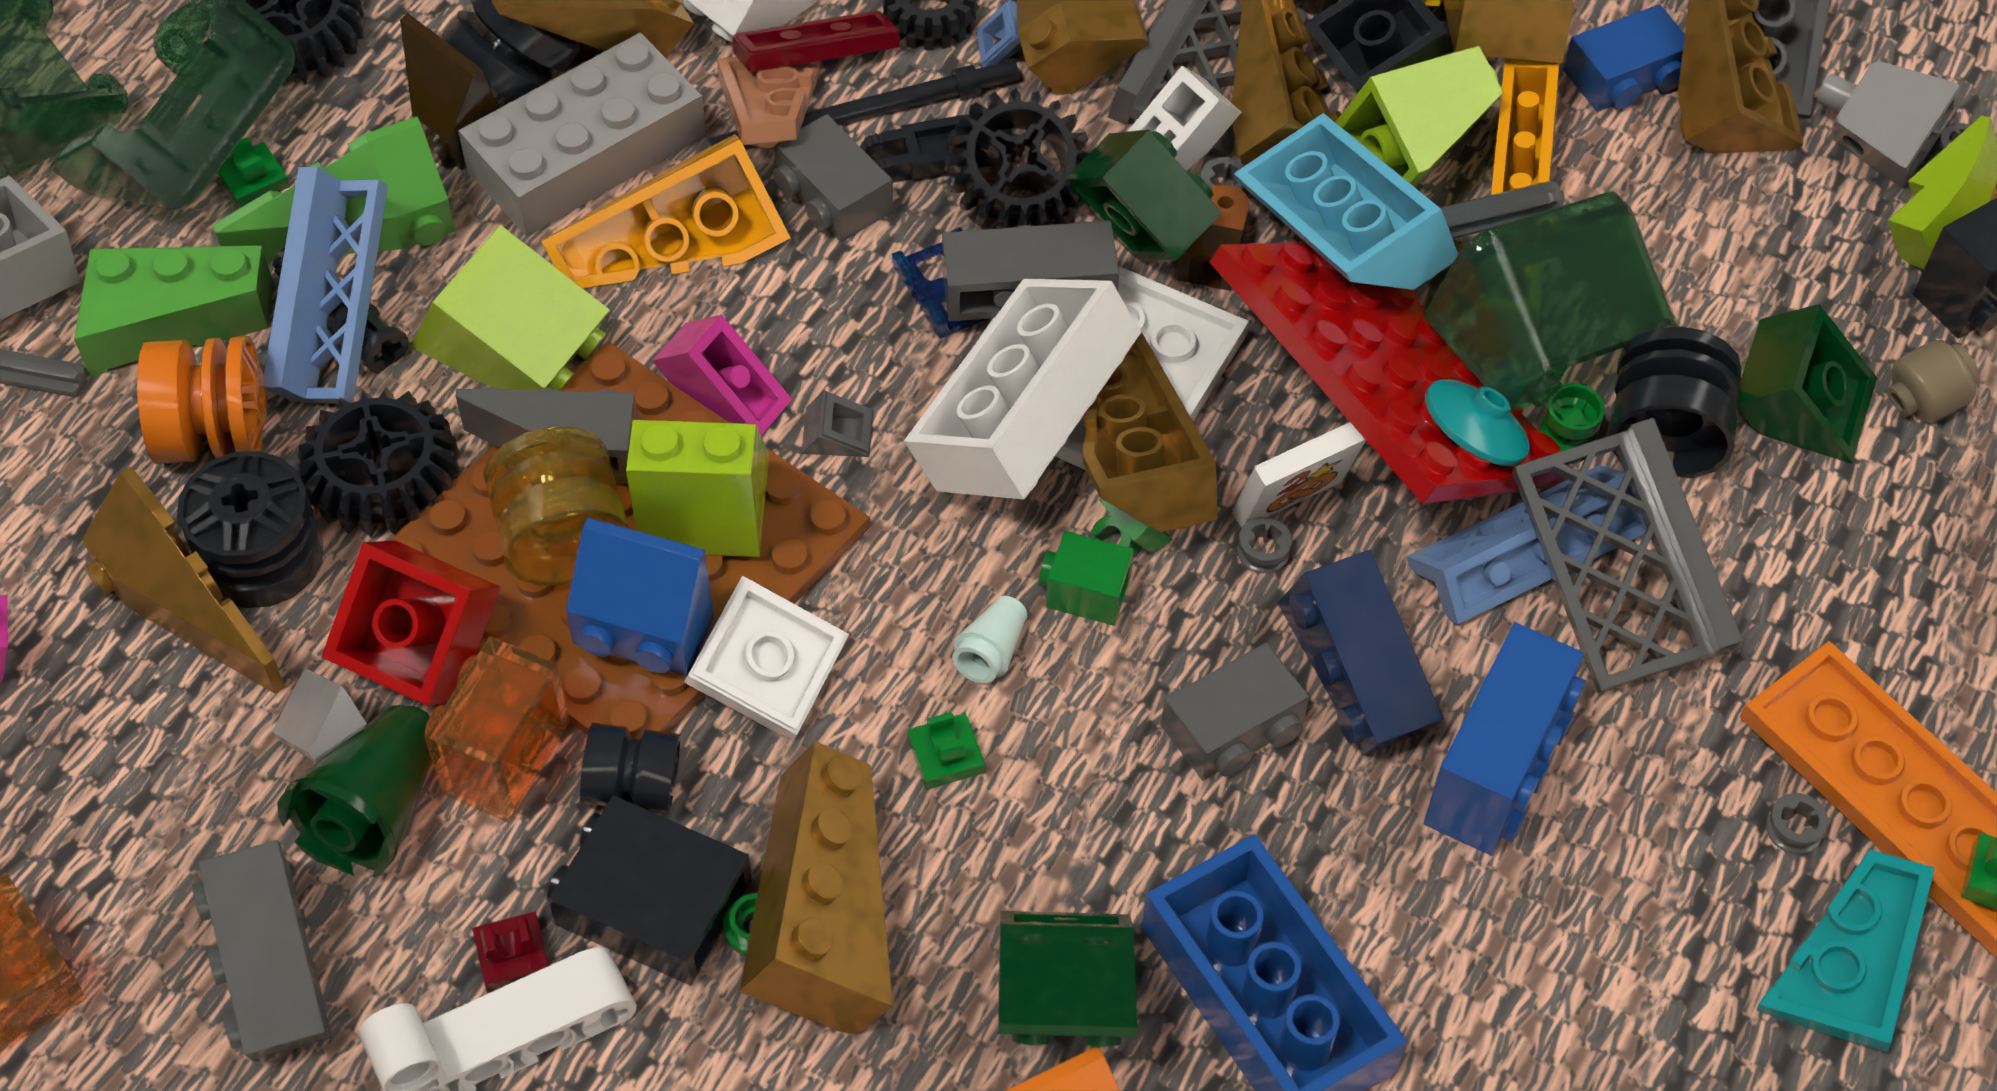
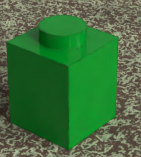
(1087, 577)

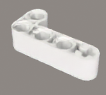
(499, 1029)

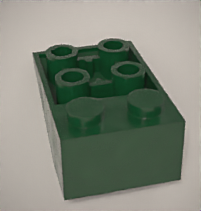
(1067, 977)

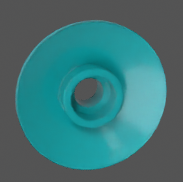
(1477, 421)

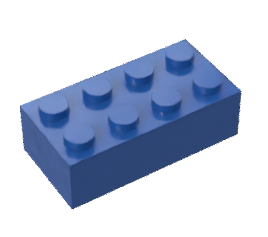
(1270, 976)

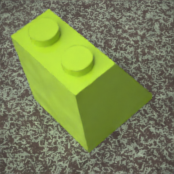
(1422, 110)
(511, 319)
(699, 484)

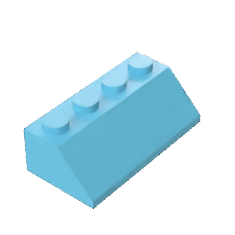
(1351, 207)

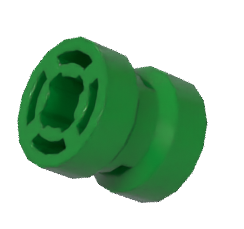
(1573, 416)

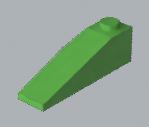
(396, 155)

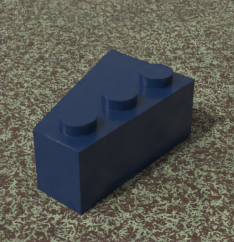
(1361, 652)

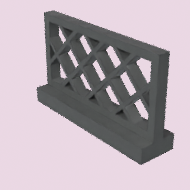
(1165, 48)
(1675, 539)

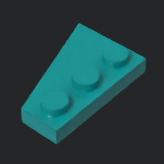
(1858, 956)

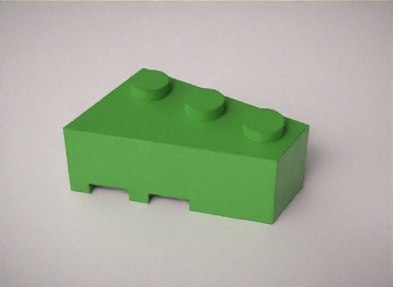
(169, 296)

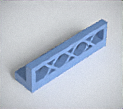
(312, 289)
(1492, 566)

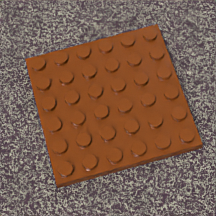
(800, 541)

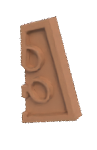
(767, 103)

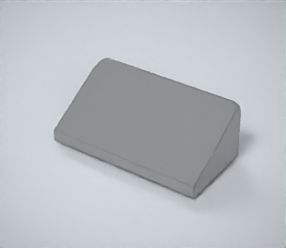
(317, 717)

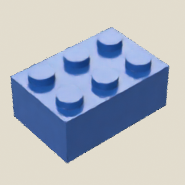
(1507, 740)

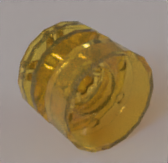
(543, 494)

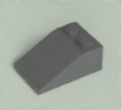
(1798, 37)

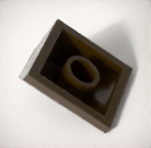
(443, 90)

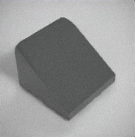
(837, 427)

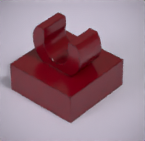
(510, 950)

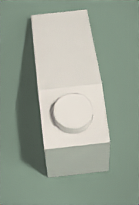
(1189, 116)

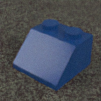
(639, 598)

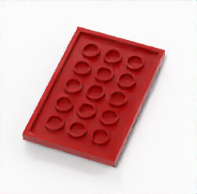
(1374, 363)

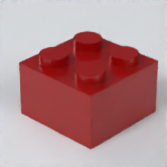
(409, 621)

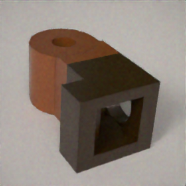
(1226, 229)

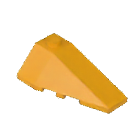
(684, 215)

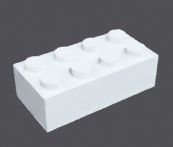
(1023, 387)

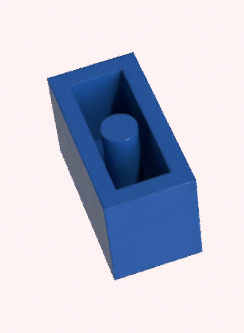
(1626, 58)

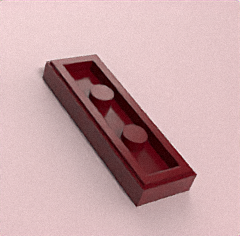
(815, 41)

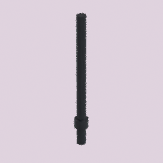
(963, 82)

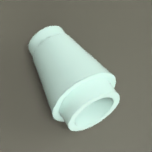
(990, 641)

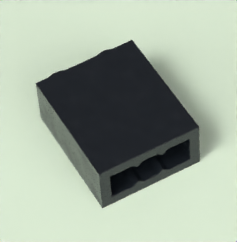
(649, 889)

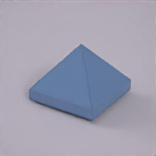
(1004, 26)

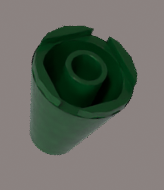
(361, 793)

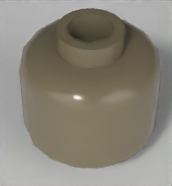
(1933, 381)

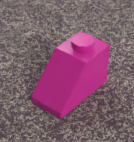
(722, 373)

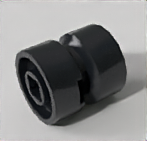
(630, 767)

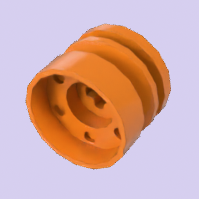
(191, 400)

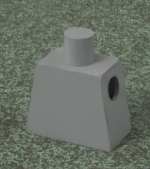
(1890, 116)

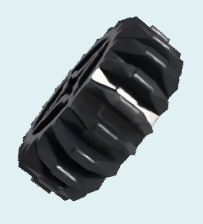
(316, 29)
(1001, 149)
(341, 460)

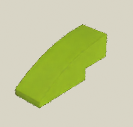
(1946, 190)

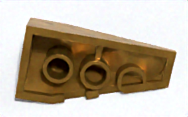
(1273, 78)
(1729, 85)
(156, 577)

